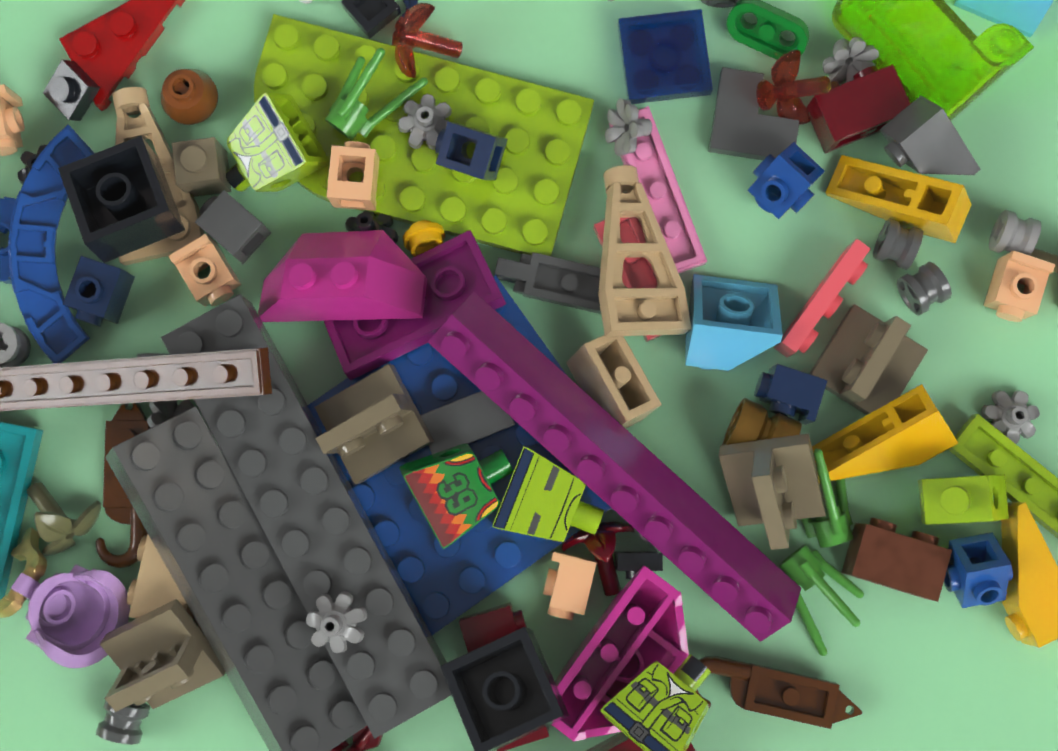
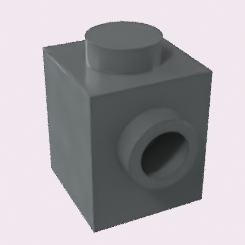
(232, 226)

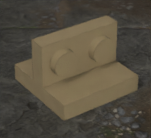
(868, 360)
(372, 424)
(773, 484)
(159, 658)

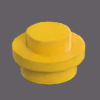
(423, 236)

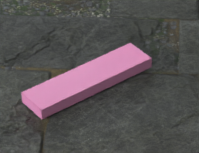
(665, 197)

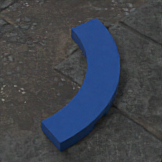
(34, 249)

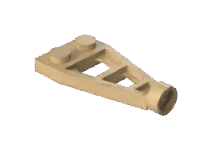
(135, 101)
(637, 310)

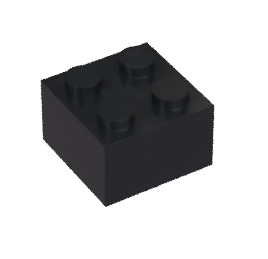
(121, 199)
(504, 691)

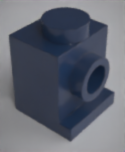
(452, 153)
(791, 392)

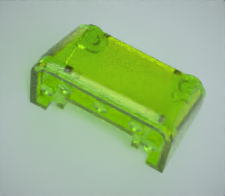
(932, 48)

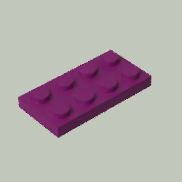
(452, 275)

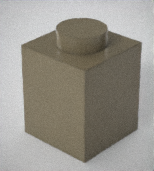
(201, 166)

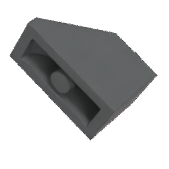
(927, 141)

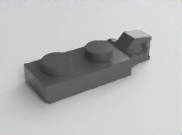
(553, 280)

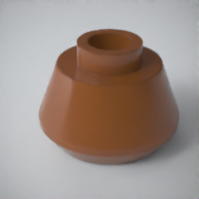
(189, 96)

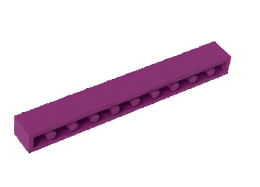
(617, 467)

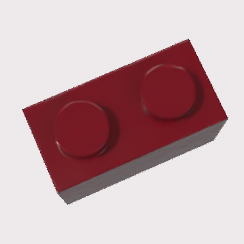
(857, 107)

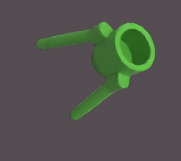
(349, 114)
(835, 526)
(806, 570)

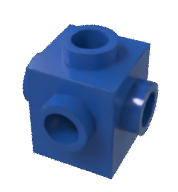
(785, 181)
(978, 570)

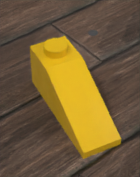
(905, 196)
(889, 438)
(1034, 587)

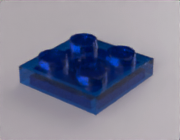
(665, 56)

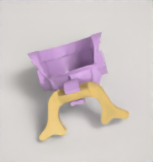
(66, 610)

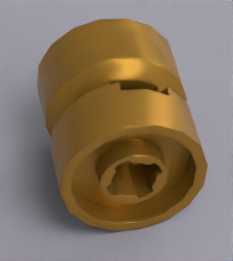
(752, 424)

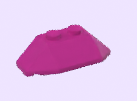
(343, 279)
(633, 632)

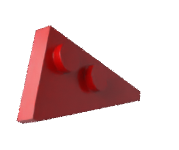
(116, 41)

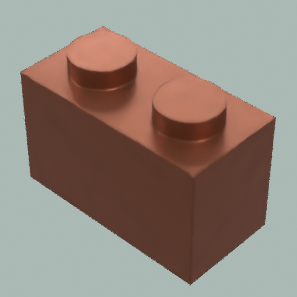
(897, 561)

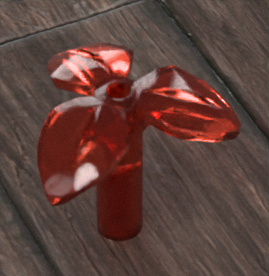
(409, 36)
(788, 91)

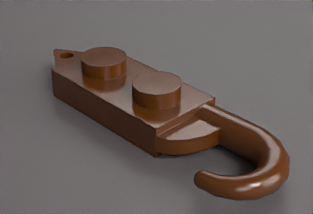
(116, 503)
(782, 693)

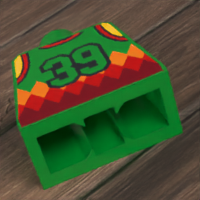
(455, 489)

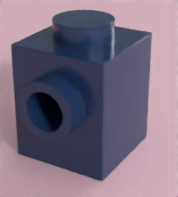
(98, 291)

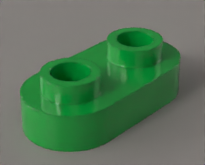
(766, 32)

